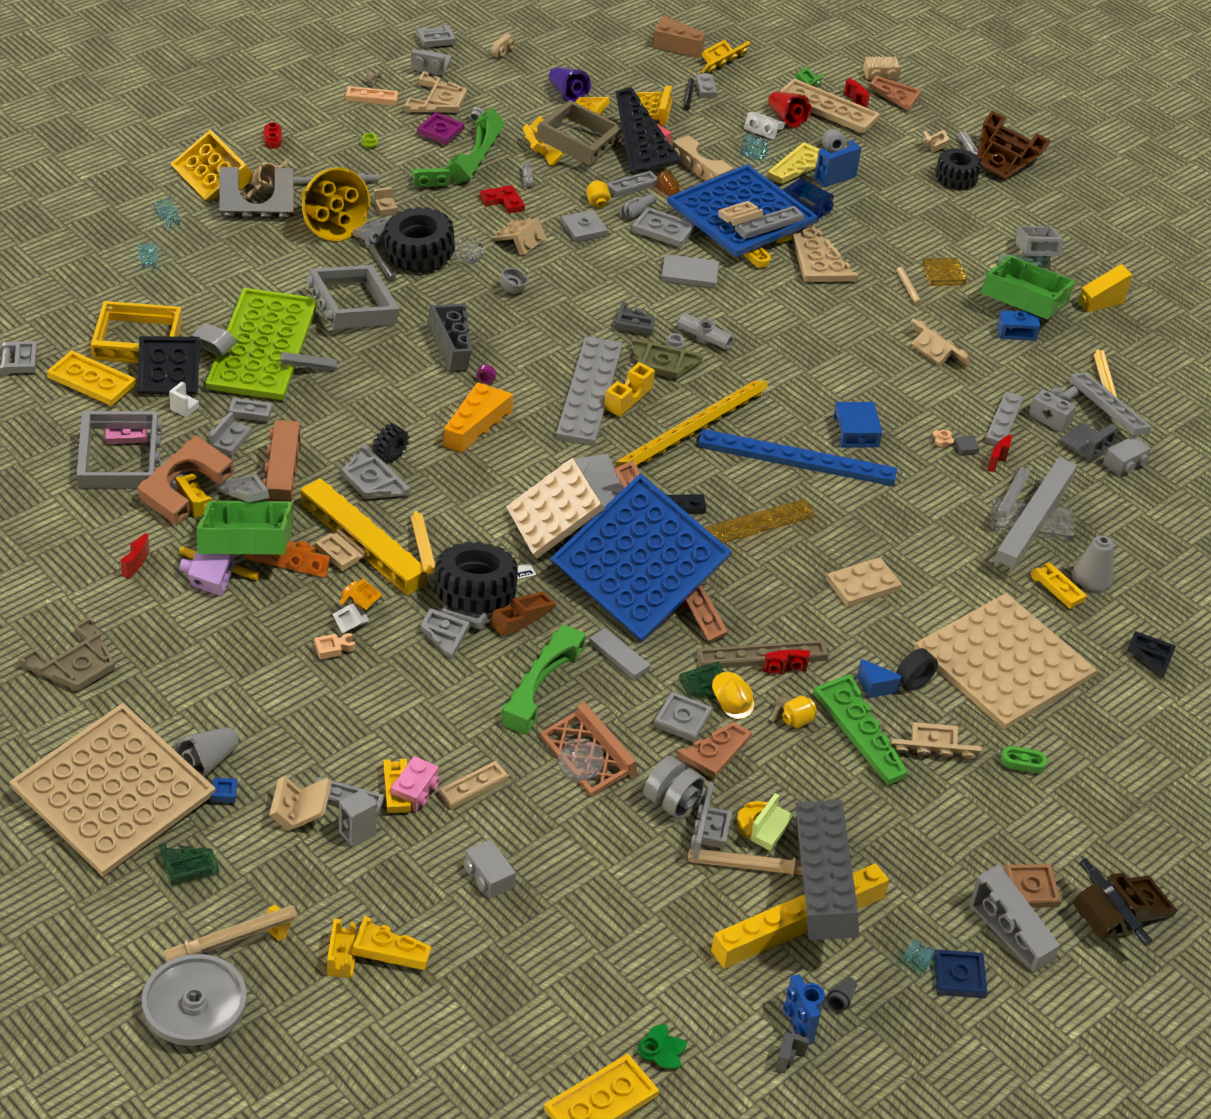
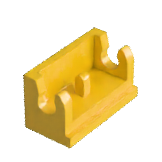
(193, 493)
(340, 958)

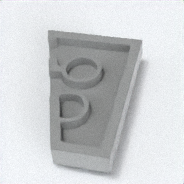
(245, 488)

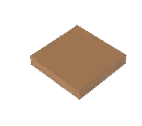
(1035, 883)

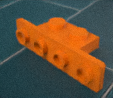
(298, 557)

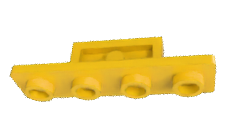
(721, 53)
(551, 154)

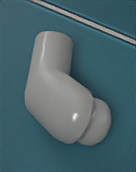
(1067, 395)

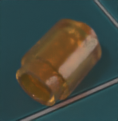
(668, 182)

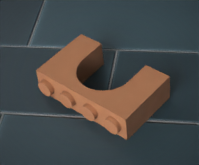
(193, 456)

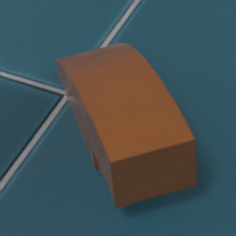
(521, 612)

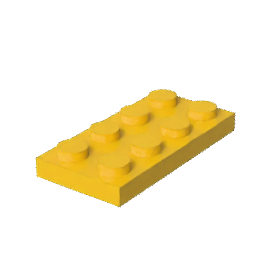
(91, 378)
(605, 1094)

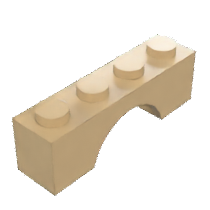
(688, 150)

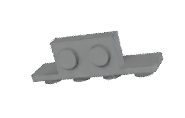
(712, 827)

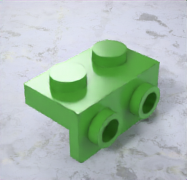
(431, 177)

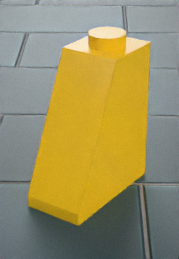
(1106, 290)

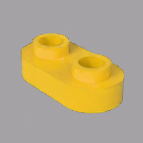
(758, 257)

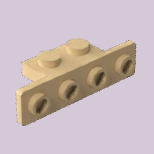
(935, 347)
(936, 739)

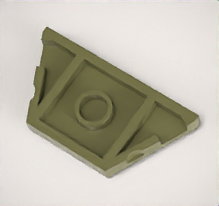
(665, 359)

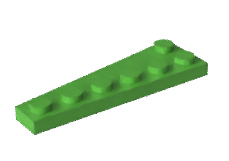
(846, 706)

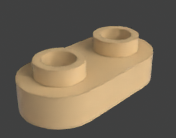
(503, 45)

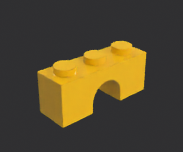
(623, 396)

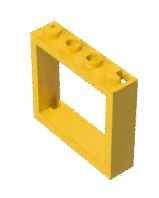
(130, 312)

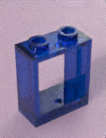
(822, 198)

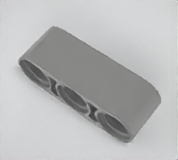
(214, 339)

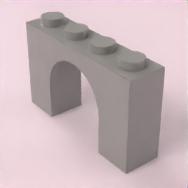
(279, 204)

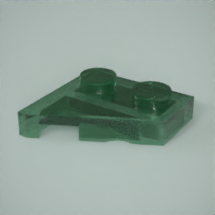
(699, 680)
(188, 863)

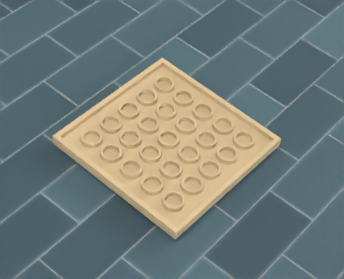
(1006, 660)
(112, 789)

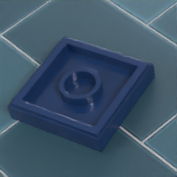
(960, 974)

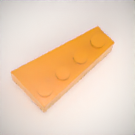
(476, 415)

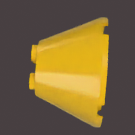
(335, 203)

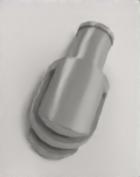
(636, 206)

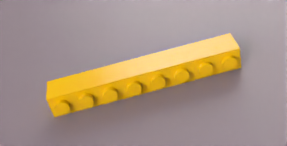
(380, 549)
(786, 921)

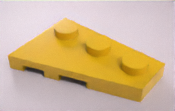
(383, 945)

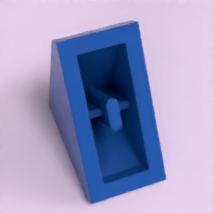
(877, 680)

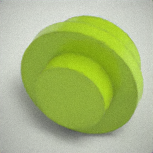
(369, 140)

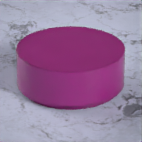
(486, 374)

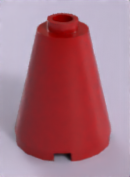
(790, 107)

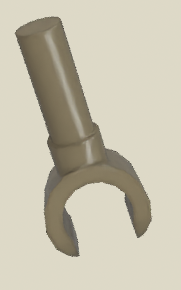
(372, 78)
(780, 701)

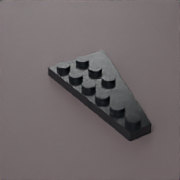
(644, 141)

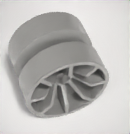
(674, 786)

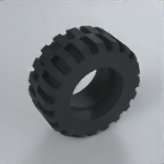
(419, 239)
(476, 577)

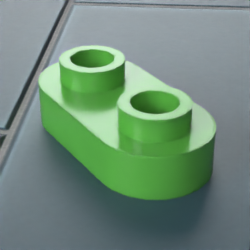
(1024, 759)

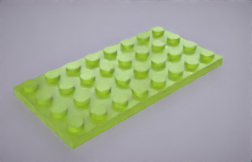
(263, 328)

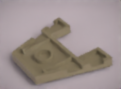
(79, 664)

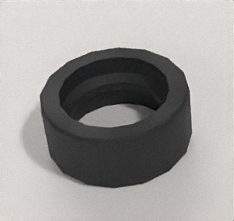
(917, 668)

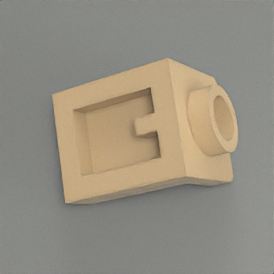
(384, 202)

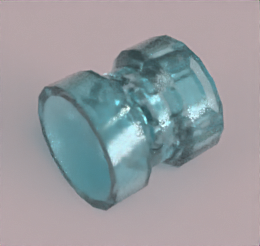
(919, 954)

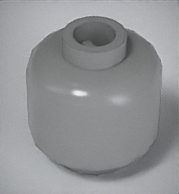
(833, 140)

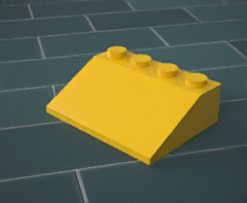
(202, 165)

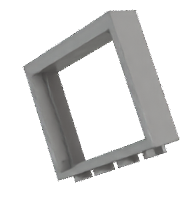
(384, 314)
(116, 420)

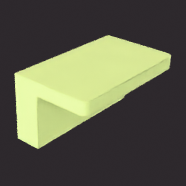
(770, 824)

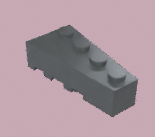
(451, 334)

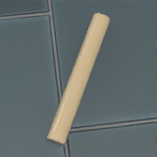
(907, 283)

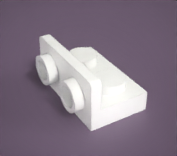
(763, 125)

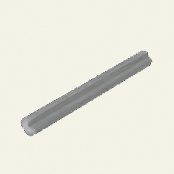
(1013, 492)

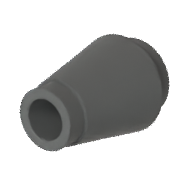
(842, 995)

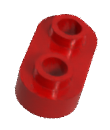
(272, 135)

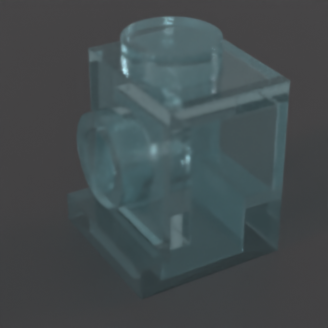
(754, 147)

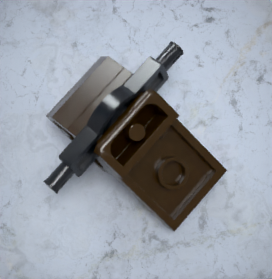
(1121, 904)

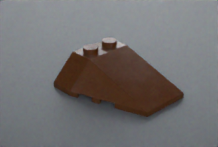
(1004, 150)

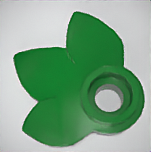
(664, 1047)

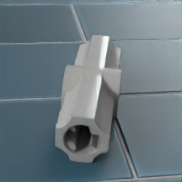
(705, 331)

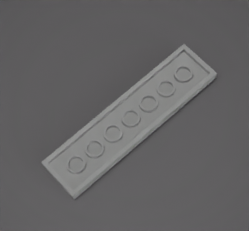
(586, 395)

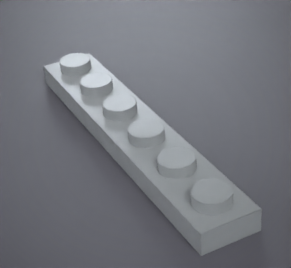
(1110, 404)

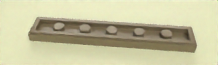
(755, 654)

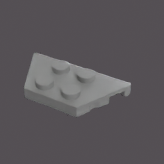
(373, 477)

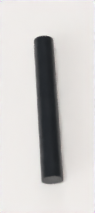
(689, 92)

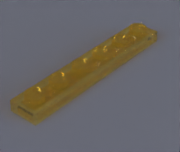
(761, 521)

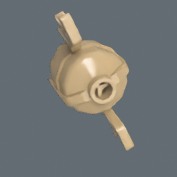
(264, 178)

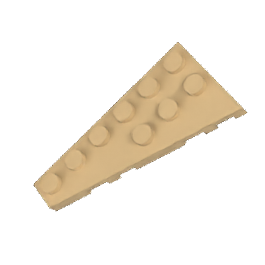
(819, 258)

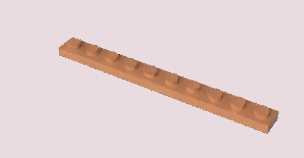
(698, 601)

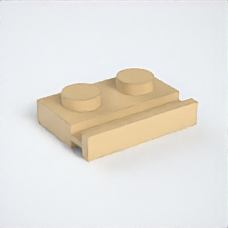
(740, 213)
(340, 549)

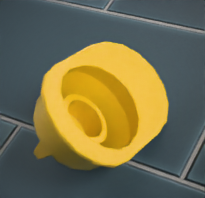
(733, 695)

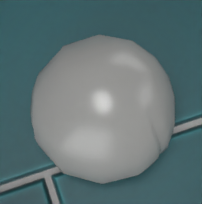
(513, 280)

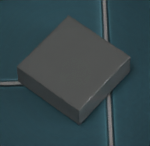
(966, 445)

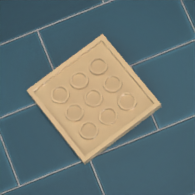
(555, 507)

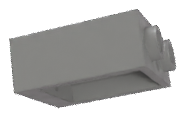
(1041, 243)

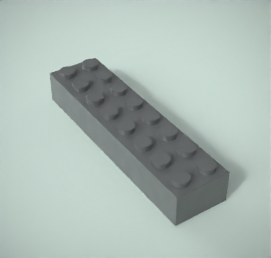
(826, 870)

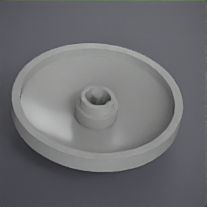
(194, 999)

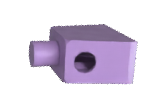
(209, 571)

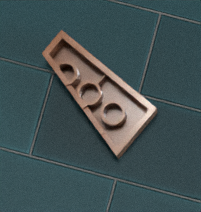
(283, 460)

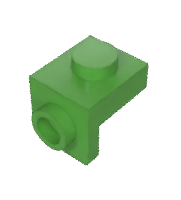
(808, 77)

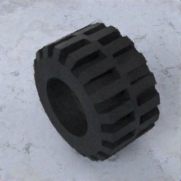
(958, 169)

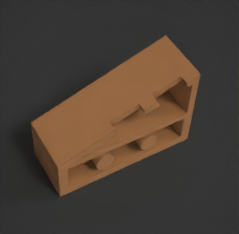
(678, 38)

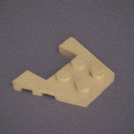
(442, 97)

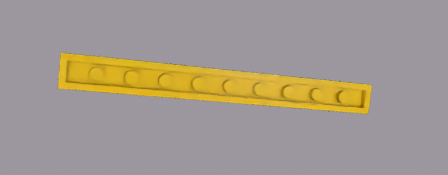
(696, 422)

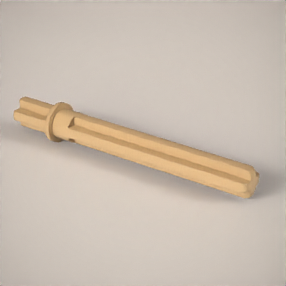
(746, 861)
(233, 933)

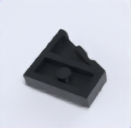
(1152, 652)

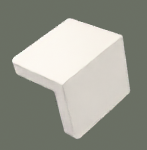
(181, 402)
(350, 617)

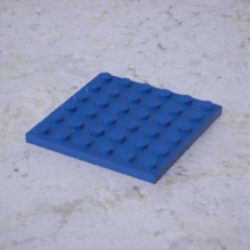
(743, 184)
(641, 557)

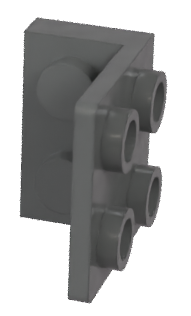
(1088, 441)

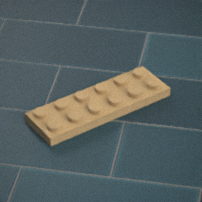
(834, 107)

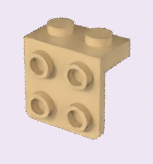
(525, 234)
(297, 806)

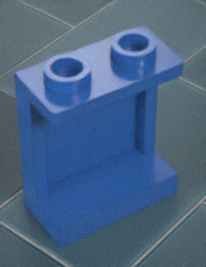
(838, 165)
(858, 424)

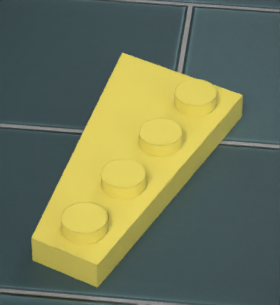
(795, 164)

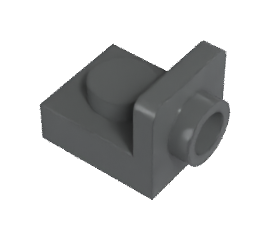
(791, 1045)

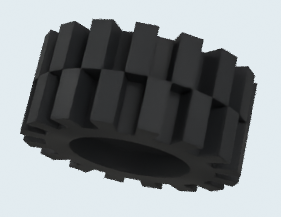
(390, 442)

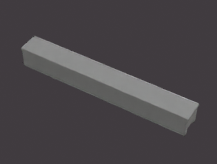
(1035, 514)

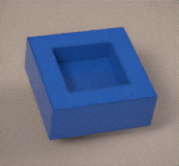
(225, 790)

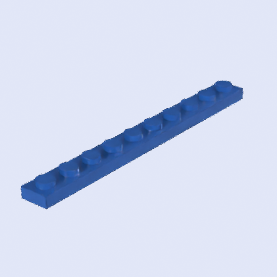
(797, 457)

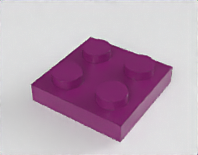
(440, 128)

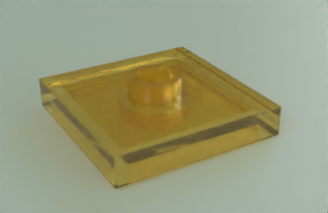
(944, 271)

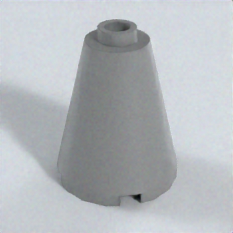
(1095, 566)
(207, 748)

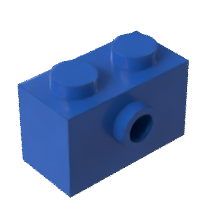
(1018, 325)

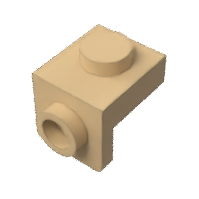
(936, 141)

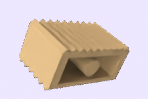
(882, 66)

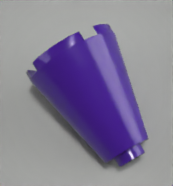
(570, 82)

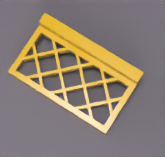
(658, 103)

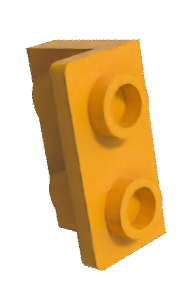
(363, 594)

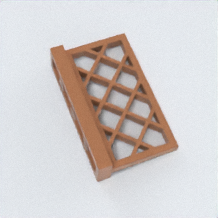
(603, 737)

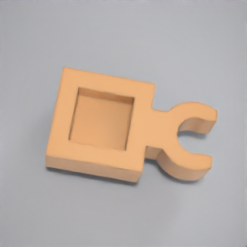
(331, 646)

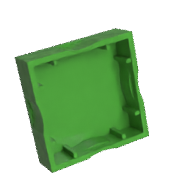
(1028, 287)
(245, 527)

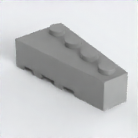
(1013, 919)

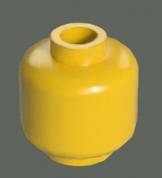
(598, 194)
(799, 711)

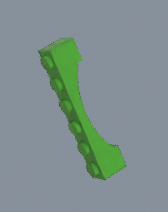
(488, 128)
(564, 647)

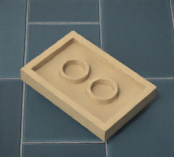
(863, 582)

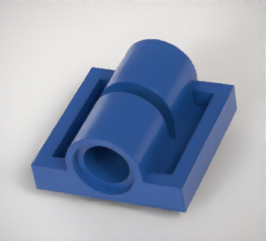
(804, 1006)

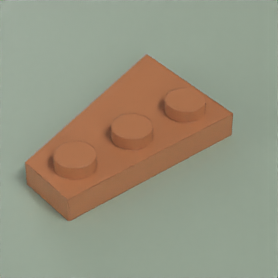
(896, 92)
(717, 750)

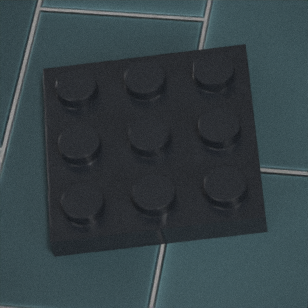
(166, 363)

